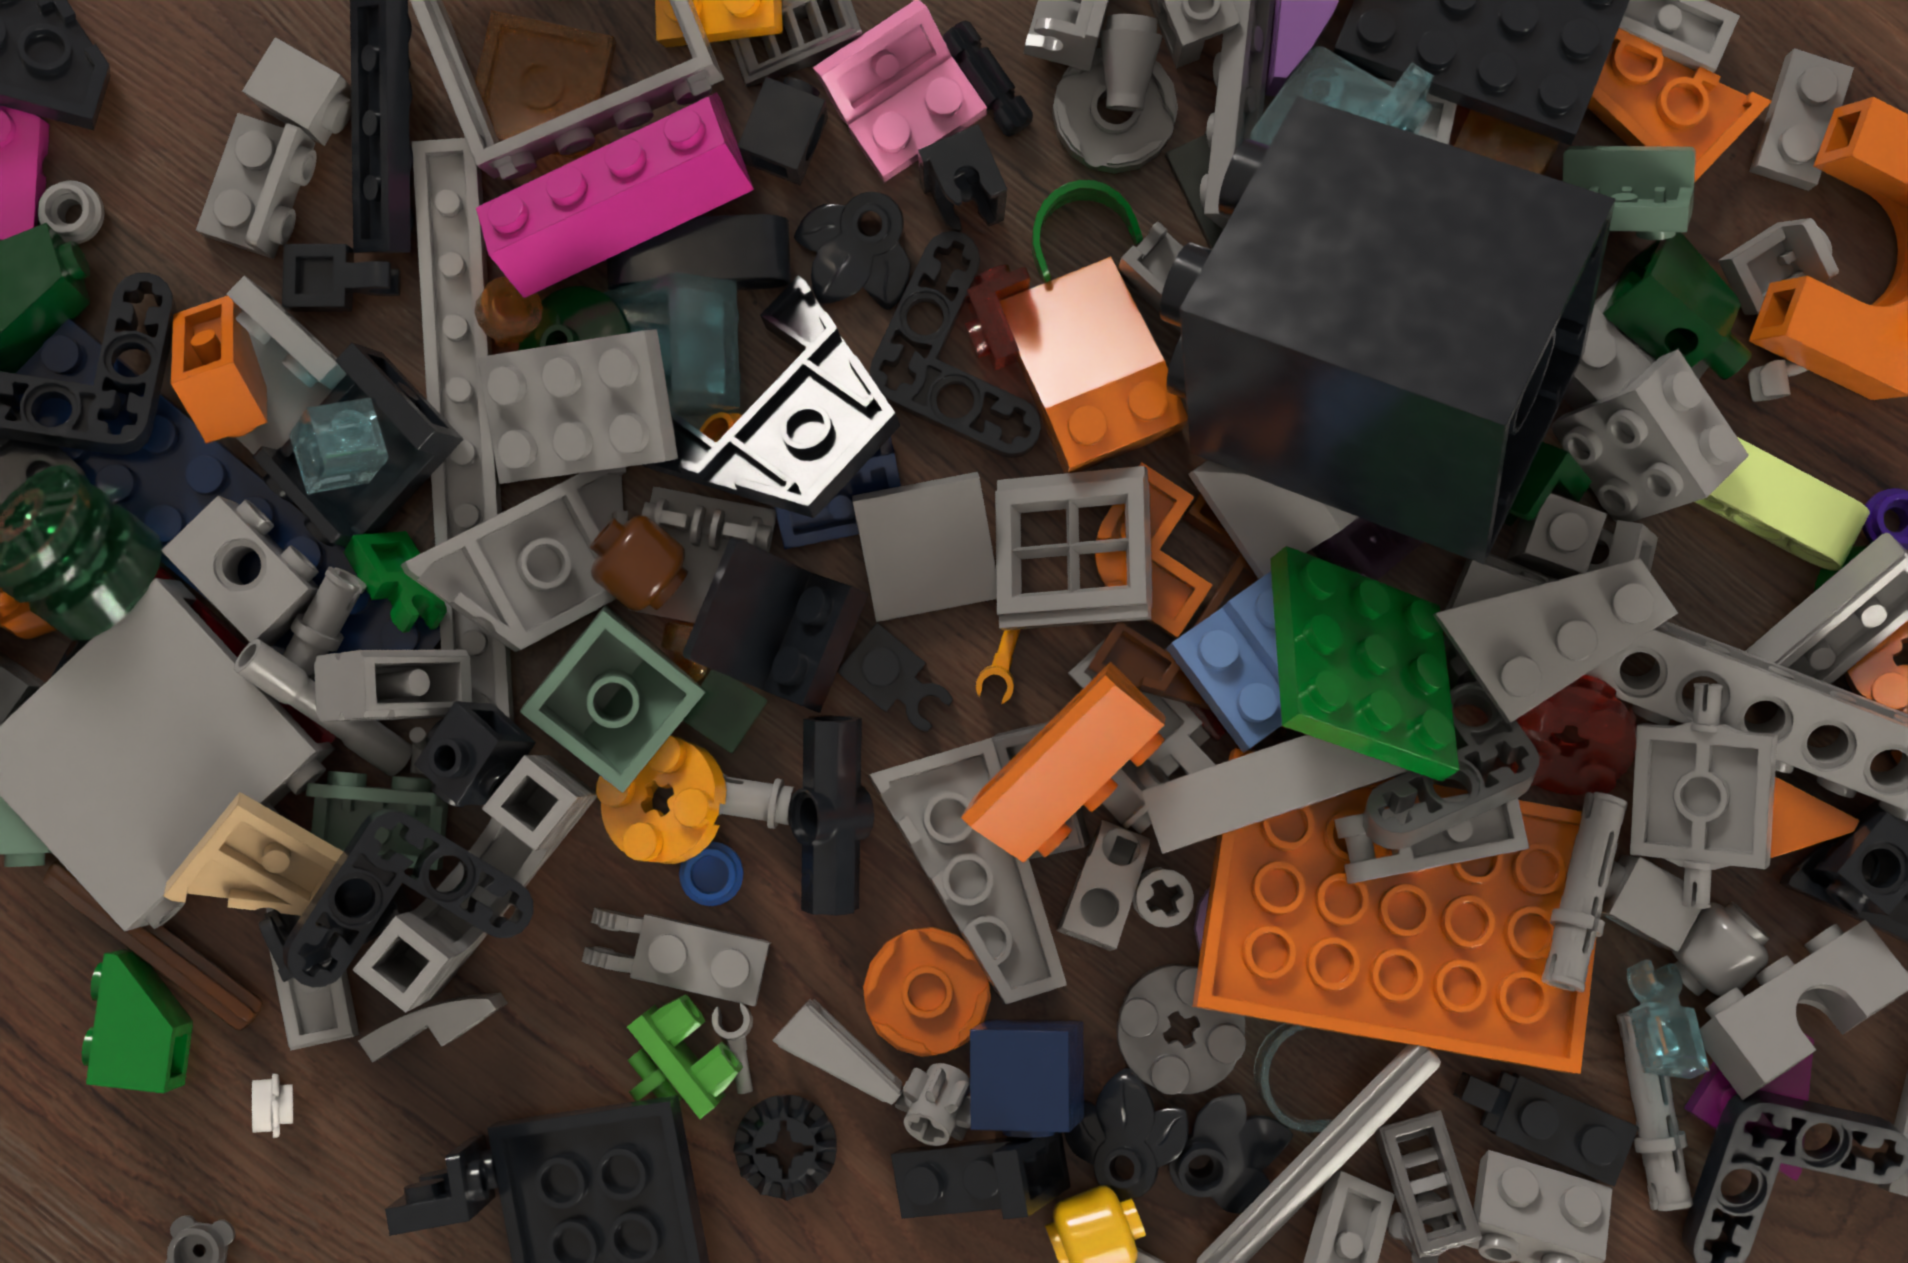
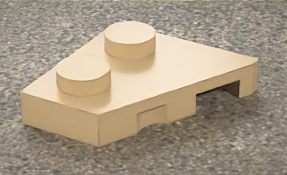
(255, 861)

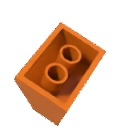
(1067, 766)

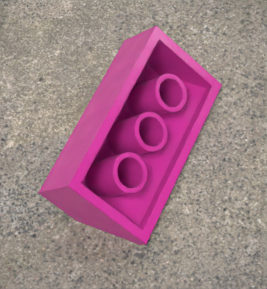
(615, 197)

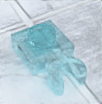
(1663, 1029)

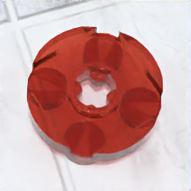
(1588, 764)

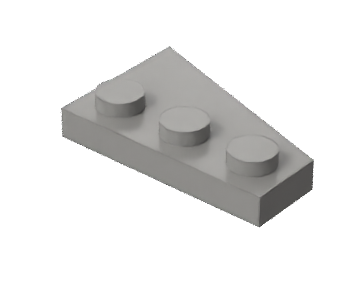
(1554, 633)

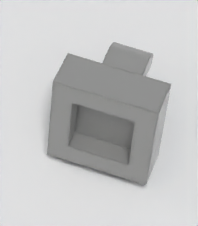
(1627, 544)

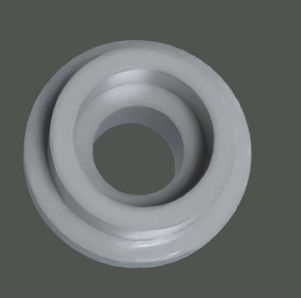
(60, 198)

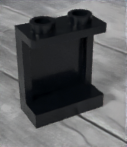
(413, 436)

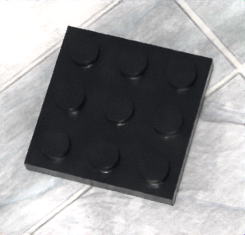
(599, 1185)

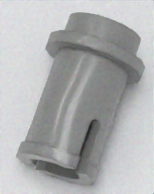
(758, 800)

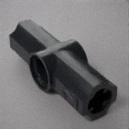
(831, 814)

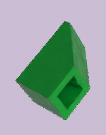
(138, 1028)

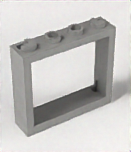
(574, 129)

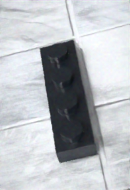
(380, 126)

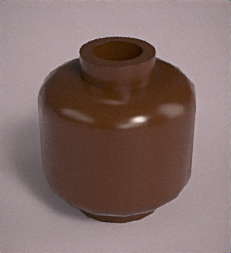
(638, 563)

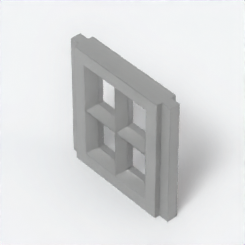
(1073, 605)

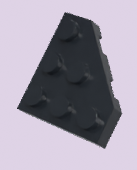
(50, 63)

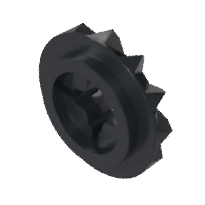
(807, 1125)

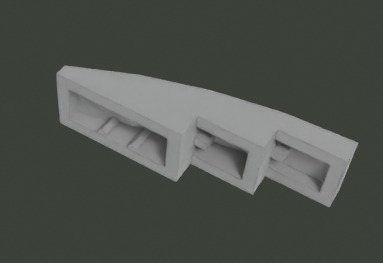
(1257, 789)

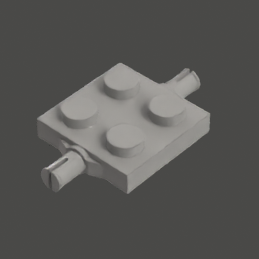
(1703, 795)

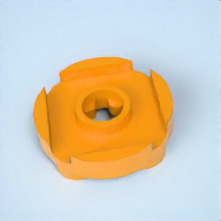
(694, 807)

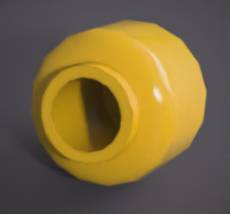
(1095, 1228)

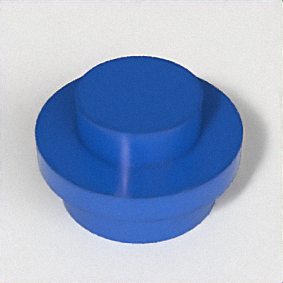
(712, 875)

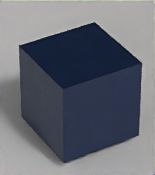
(1026, 1077)

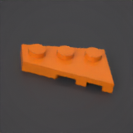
(1668, 104)

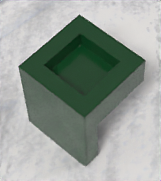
(1550, 472)

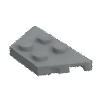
(529, 564)

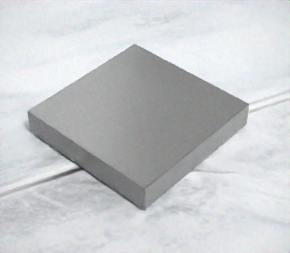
(926, 546)

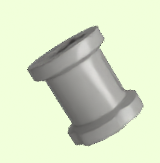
(1181, 902)

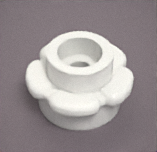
(271, 1105)

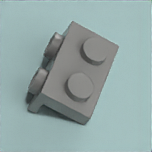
(1539, 1213)

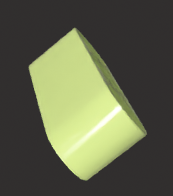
(1789, 509)

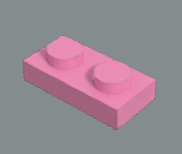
(882, 61)
(917, 117)

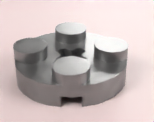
(1170, 1065)

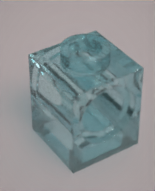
(338, 445)

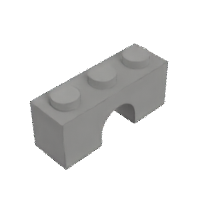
(1759, 1033)

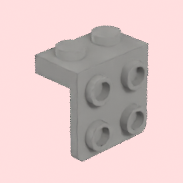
(1652, 442)

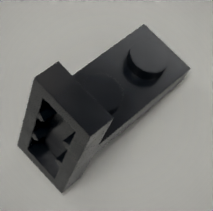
(981, 1176)

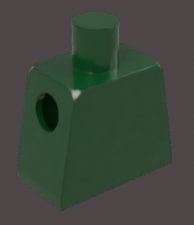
(1676, 302)

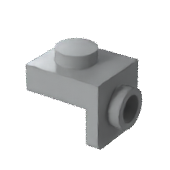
(1775, 255)

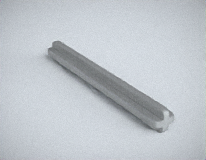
(1323, 1156)

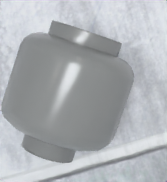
(1721, 950)

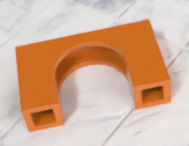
(1829, 330)

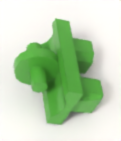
(662, 1037)

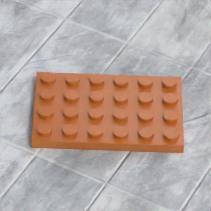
(1399, 958)

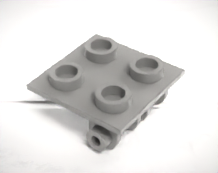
(703, 529)

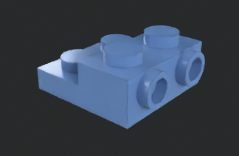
(1236, 664)

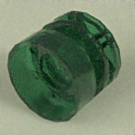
(74, 553)

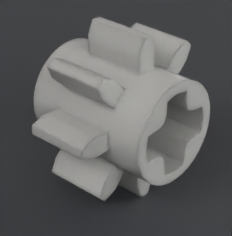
(936, 1104)

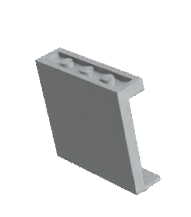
(144, 752)

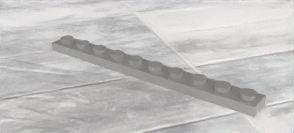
(450, 282)

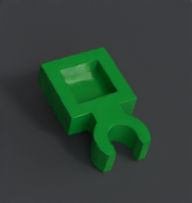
(377, 563)

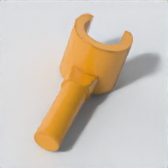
(1001, 664)

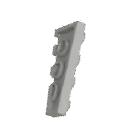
(979, 883)

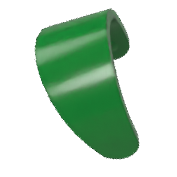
(1081, 191)

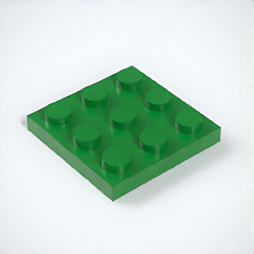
(1362, 665)

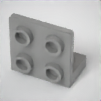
(292, 361)

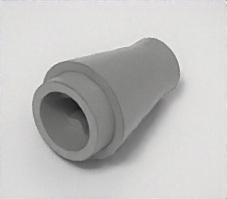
(1129, 57)

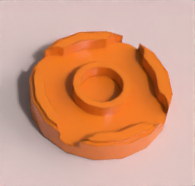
(926, 991)

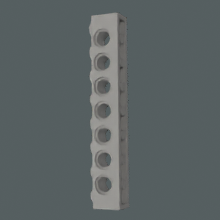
(1746, 679)

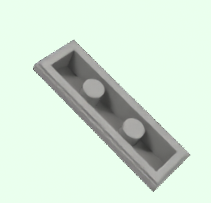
(1843, 615)

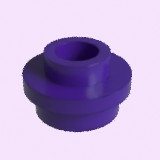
(1890, 499)

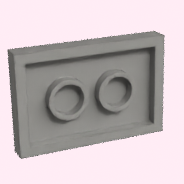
(578, 407)

